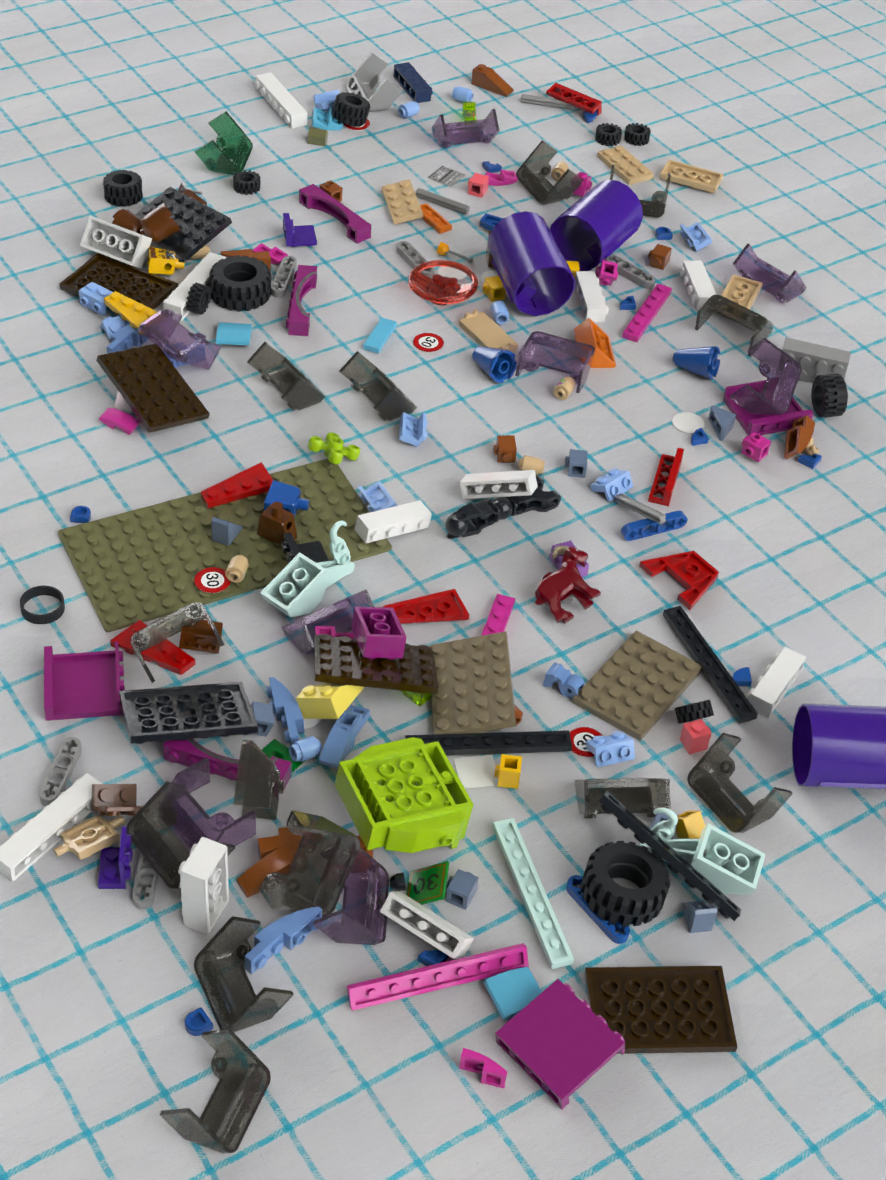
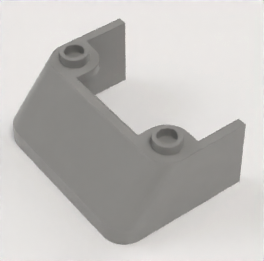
(367, 79)

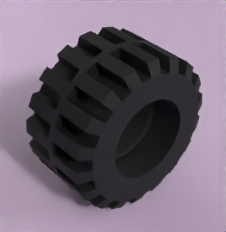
(351, 109)
(122, 188)
(829, 395)

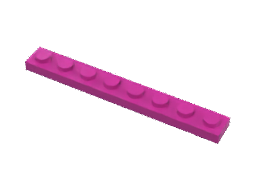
(436, 976)

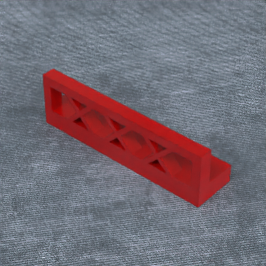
(575, 98)
(669, 480)

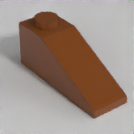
(488, 79)

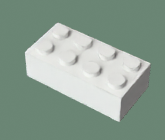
(115, 242)
(204, 885)

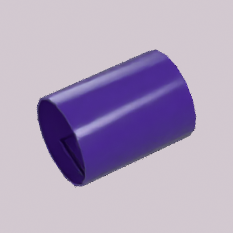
(597, 224)
(530, 264)
(840, 746)

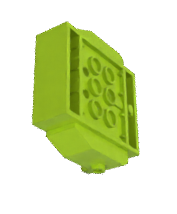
(424, 794)

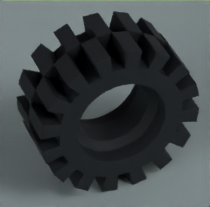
(608, 134)
(637, 134)
(246, 182)
(198, 298)
(694, 711)

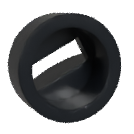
(398, 882)

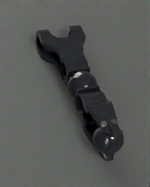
(474, 517)

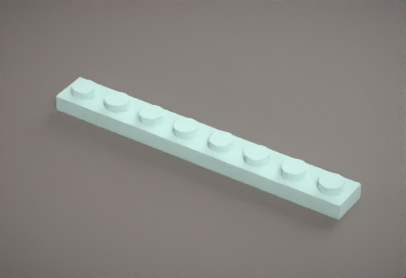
(533, 894)

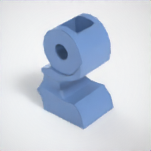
(568, 683)

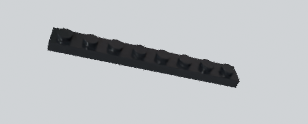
(711, 665)
(500, 742)
(675, 861)

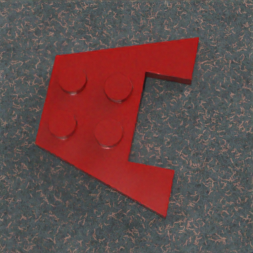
(689, 570)

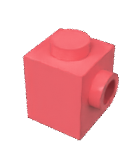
(478, 185)
(695, 736)

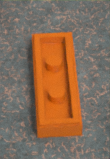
(434, 219)

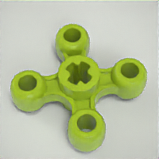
(333, 448)

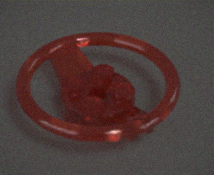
(442, 289)

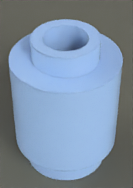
(462, 94)
(408, 109)
(499, 312)
(305, 749)

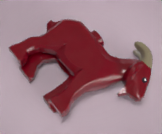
(565, 582)

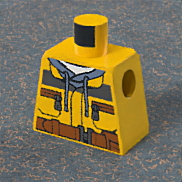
(163, 261)

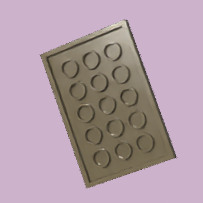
(473, 685)
(637, 685)

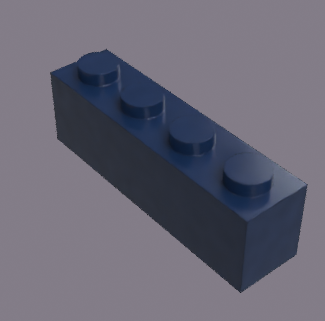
(412, 82)

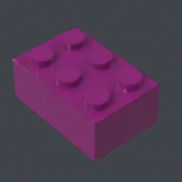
(378, 632)

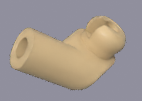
(810, 449)

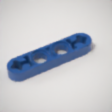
(635, 530)
(608, 928)

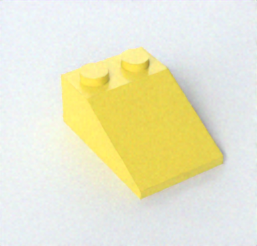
(326, 700)

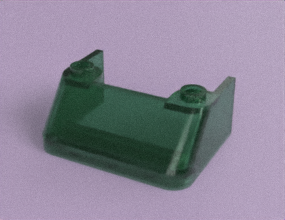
(234, 144)

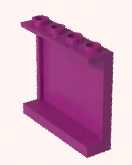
(763, 423)
(82, 684)
(559, 1041)

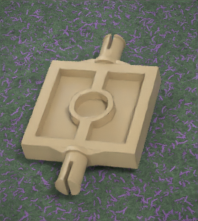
(90, 837)

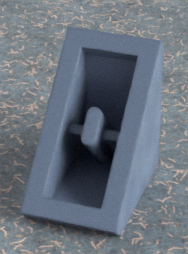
(721, 421)
(224, 531)
(699, 916)

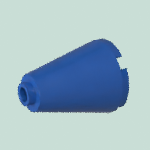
(699, 360)
(495, 362)

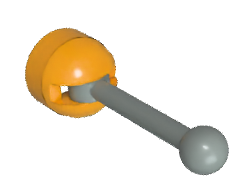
(443, 249)

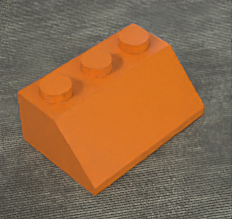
(592, 334)

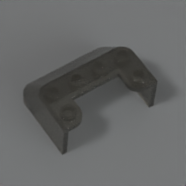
(317, 868)

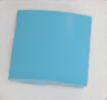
(325, 120)
(234, 333)
(512, 991)

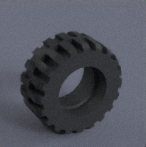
(240, 283)
(622, 903)

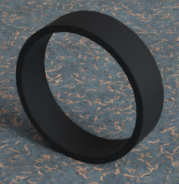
(44, 618)

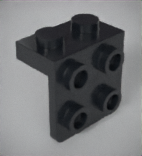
(312, 550)

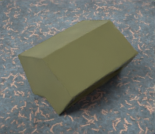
(317, 136)

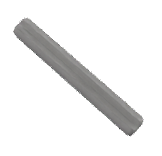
(538, 100)
(443, 201)
(640, 508)

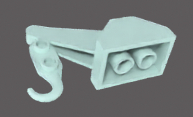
(303, 581)
(716, 855)

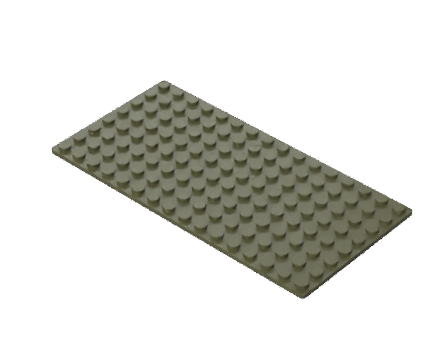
(148, 557)

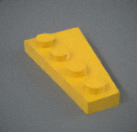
(129, 309)

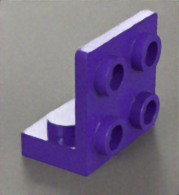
(298, 235)
(115, 864)

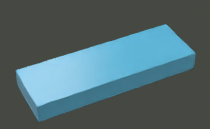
(380, 335)

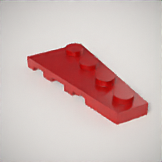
(240, 486)
(431, 608)
(164, 653)

